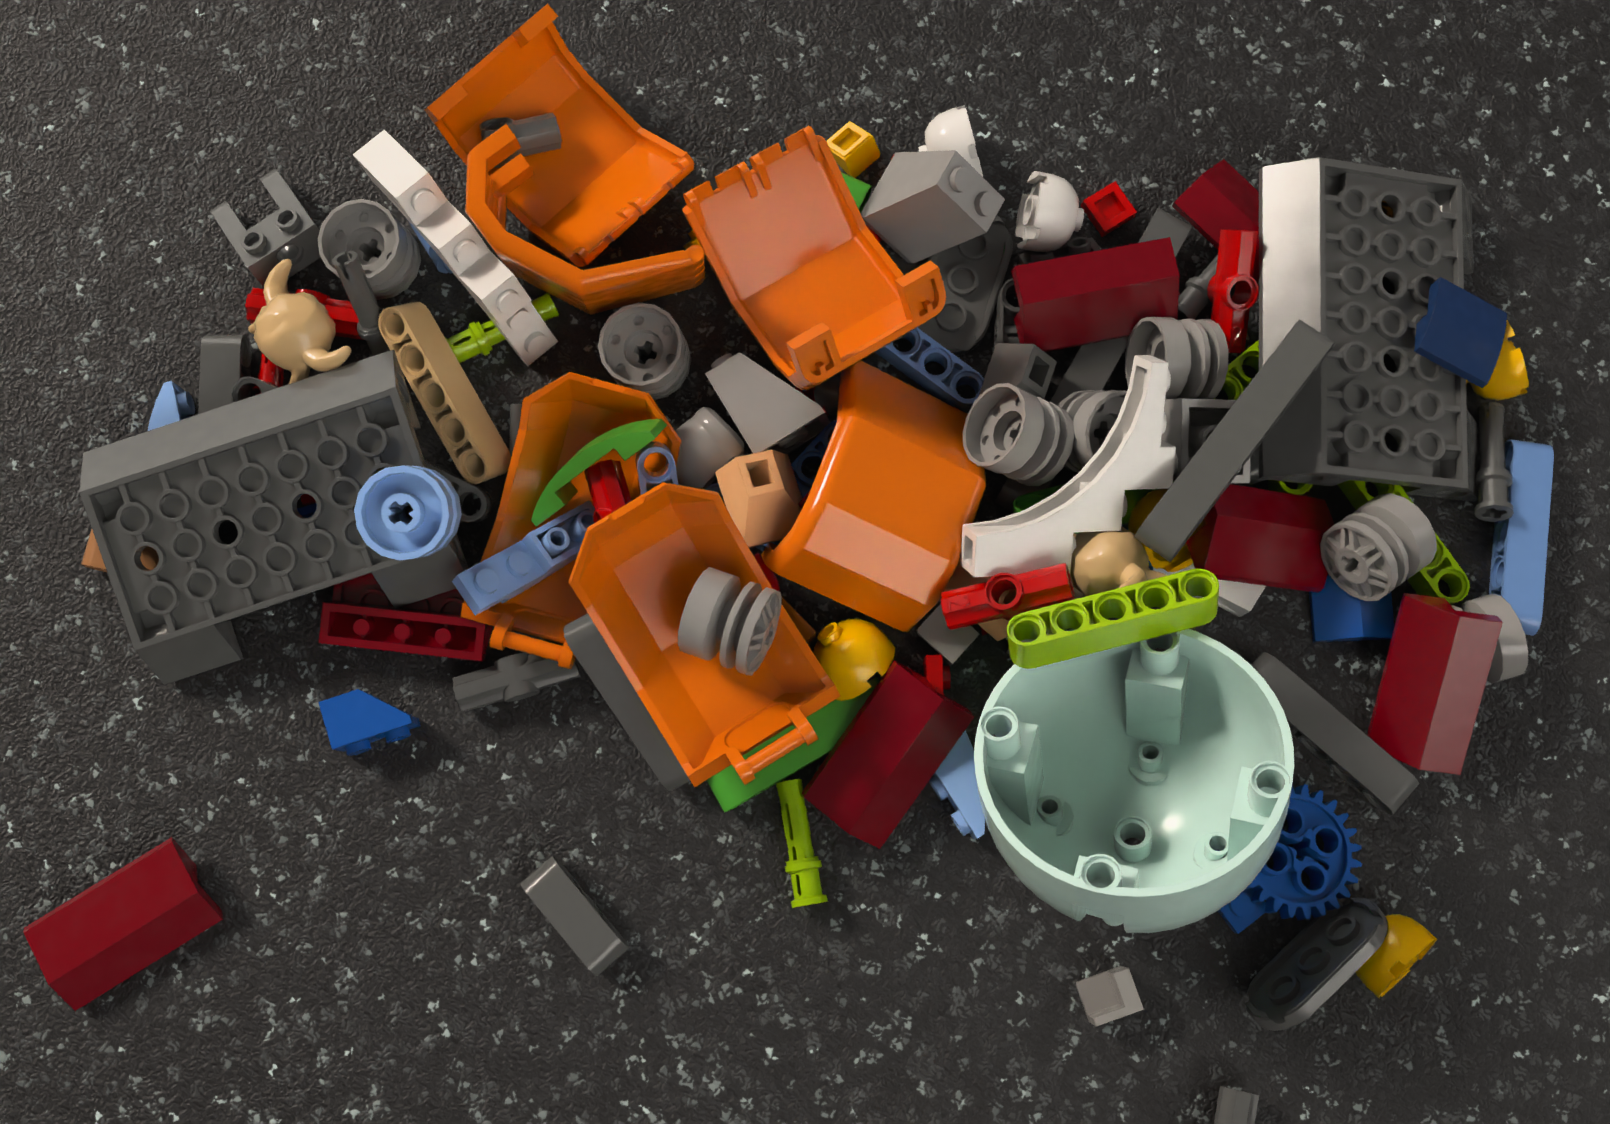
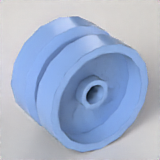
(383, 519)

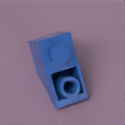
(361, 718)

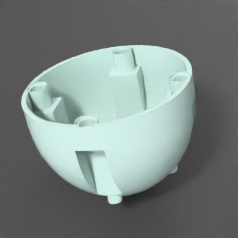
(1143, 748)

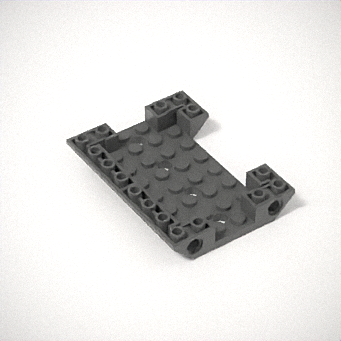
(1325, 264)
(251, 469)

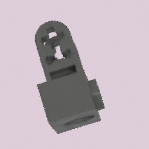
(280, 236)

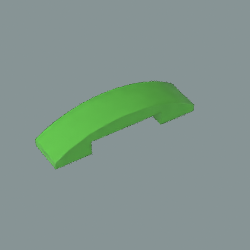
(626, 441)

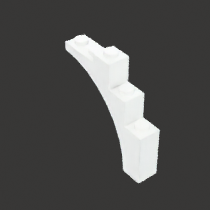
(457, 245)
(1095, 497)

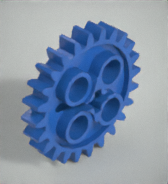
(1283, 884)

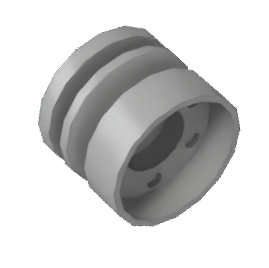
(369, 231)
(636, 332)
(1193, 351)
(1092, 419)
(1018, 435)
(1378, 547)
(729, 621)
(1511, 649)

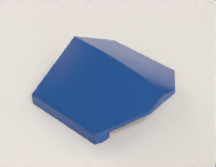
(1347, 618)

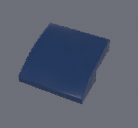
(1461, 332)

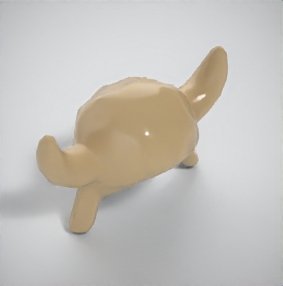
(295, 329)
(1109, 561)

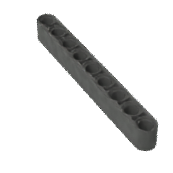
(1097, 360)

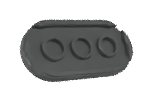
(972, 284)
(1315, 964)

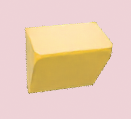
(853, 149)

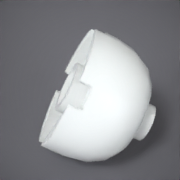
(952, 132)
(1048, 213)

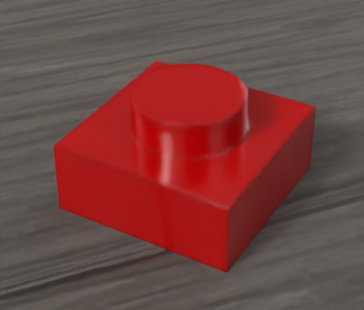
(1108, 209)
(936, 672)

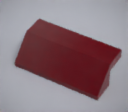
(1221, 201)
(1095, 294)
(1264, 539)
(433, 626)
(1433, 683)
(887, 755)
(121, 924)

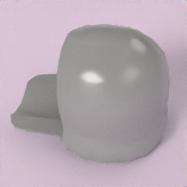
(705, 448)

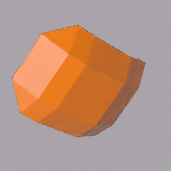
(551, 431)
(635, 585)

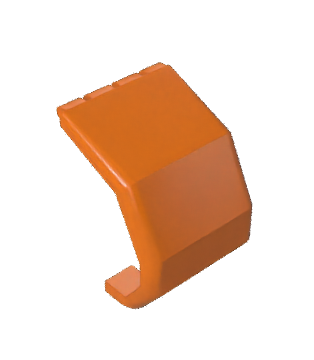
(606, 160)
(805, 262)
(588, 289)
(884, 502)

